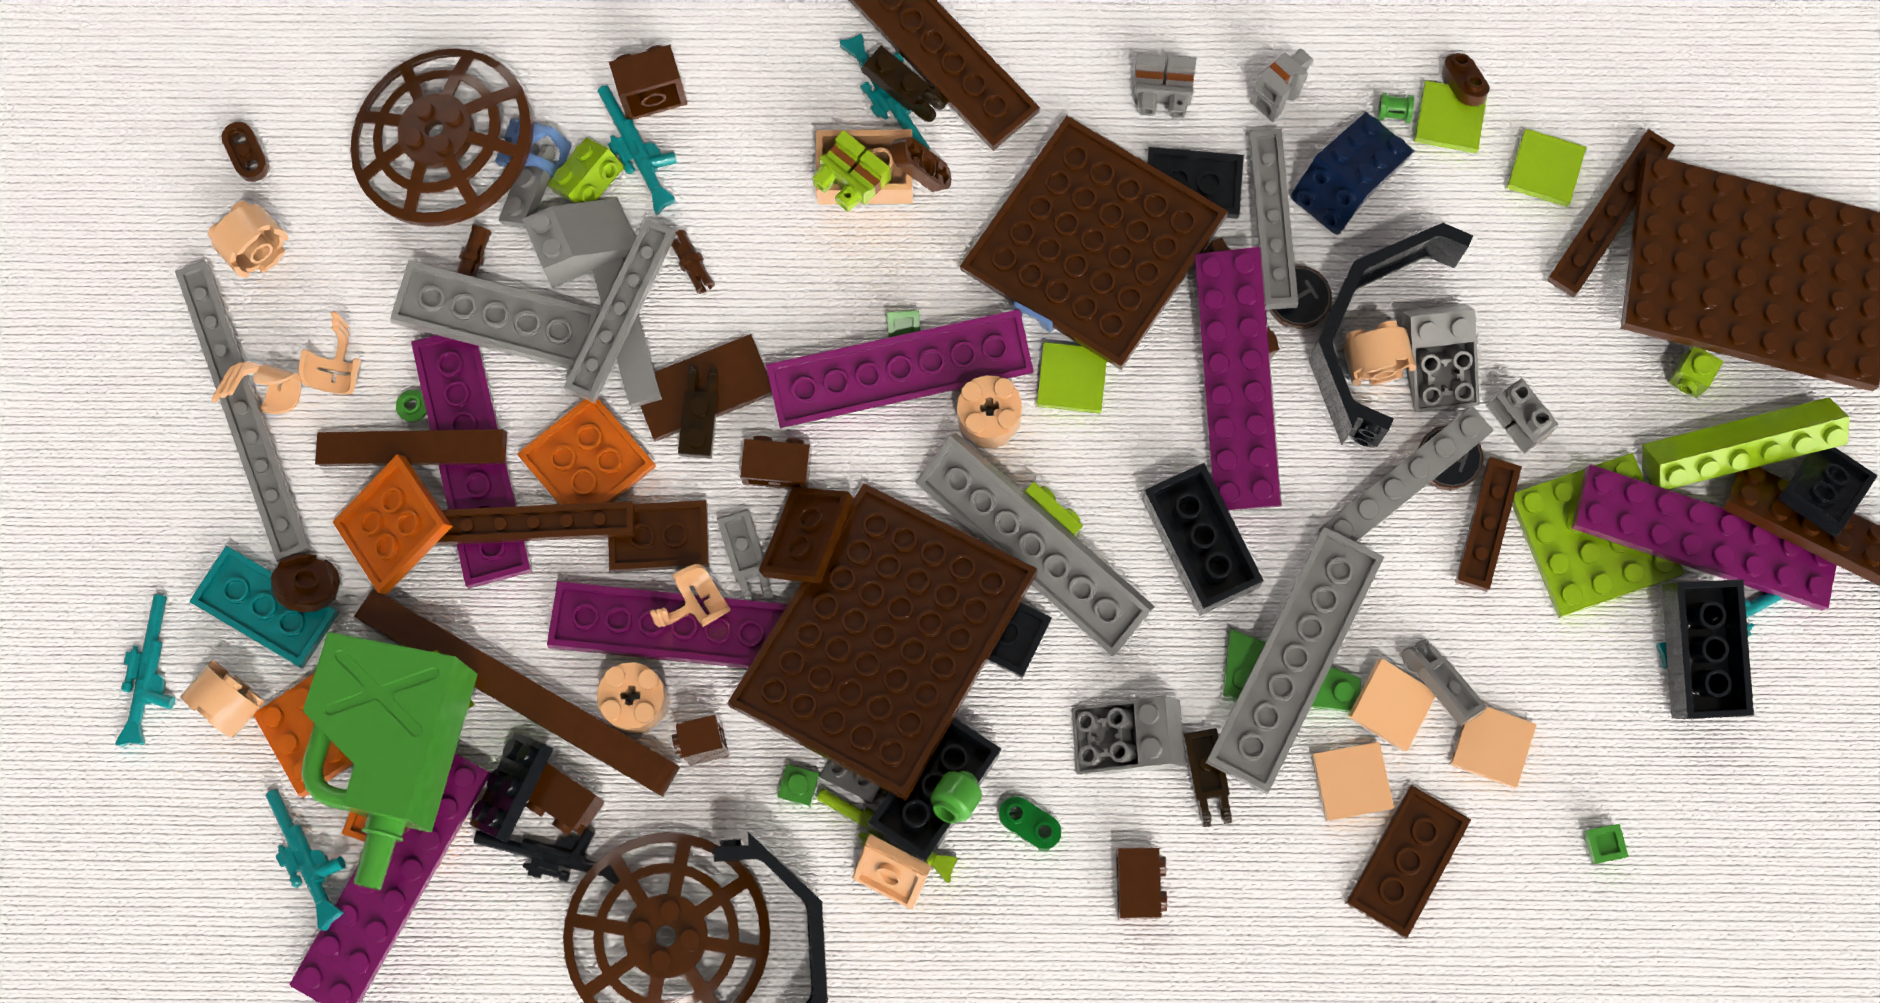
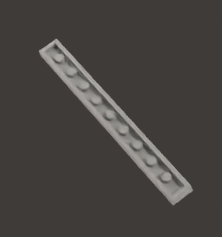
(243, 413)

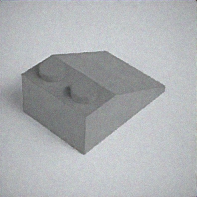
(579, 237)

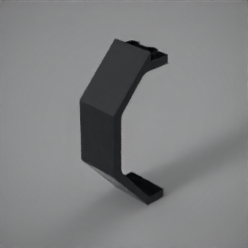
(1349, 417)
(733, 851)

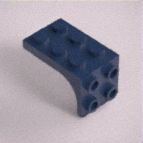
(1350, 172)

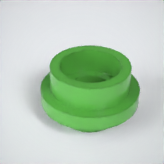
(415, 414)

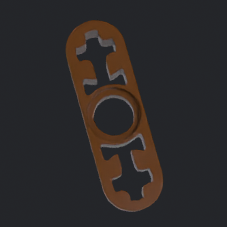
(921, 164)

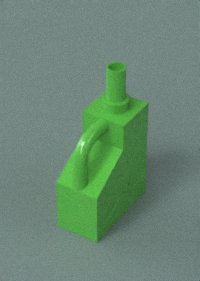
(399, 725)

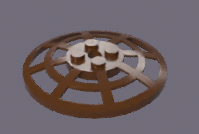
(446, 147)
(662, 911)

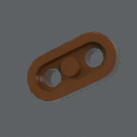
(1465, 79)
(245, 154)

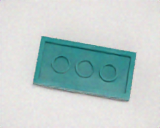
(242, 597)

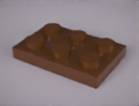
(806, 535)
(665, 538)

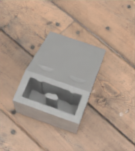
(1444, 356)
(1128, 736)

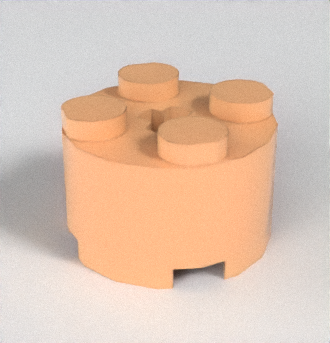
(248, 239)
(1378, 354)
(989, 393)
(620, 683)
(222, 699)

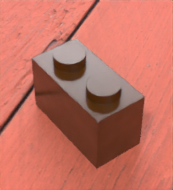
(776, 463)
(700, 740)
(564, 800)
(1140, 884)

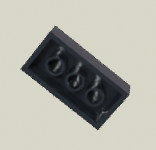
(1202, 539)
(1707, 649)
(912, 822)

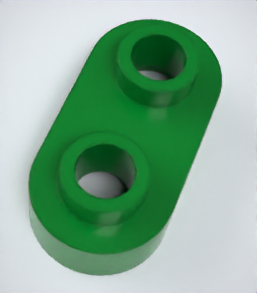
(1029, 823)

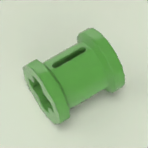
(1395, 107)

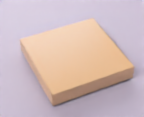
(1392, 704)
(1494, 746)
(1352, 781)
(891, 872)

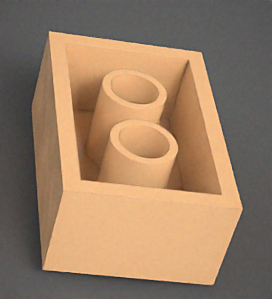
(879, 142)

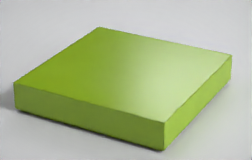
(1447, 121)
(1546, 167)
(1071, 379)

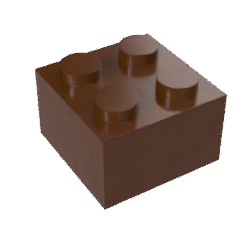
(648, 82)

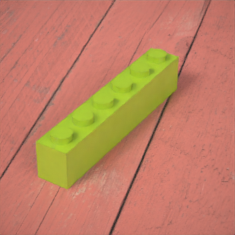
(1745, 443)

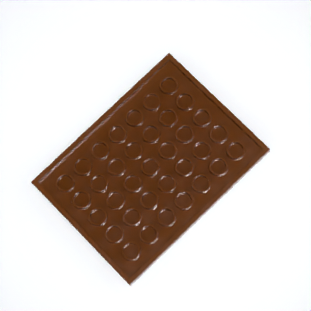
(1755, 272)
(885, 642)

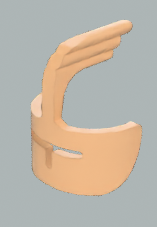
(322, 381)
(277, 399)
(699, 578)

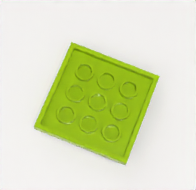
(1576, 565)

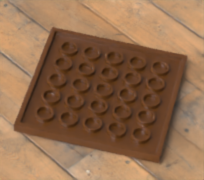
(1094, 241)

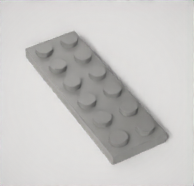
(492, 315)

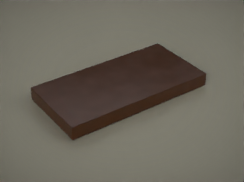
(740, 383)
(1408, 861)

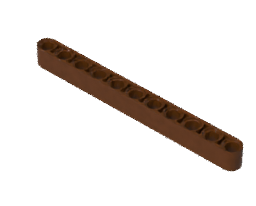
(523, 694)

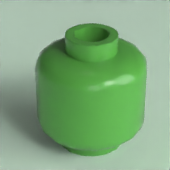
(956, 796)

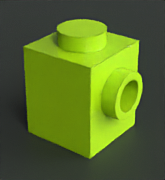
(1695, 371)

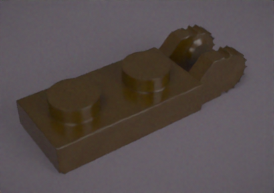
(903, 84)
(699, 416)
(1205, 779)

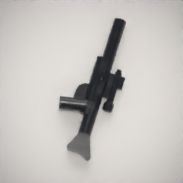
(548, 857)

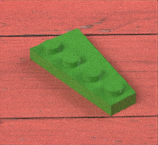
(1336, 692)

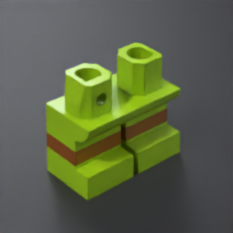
(854, 170)

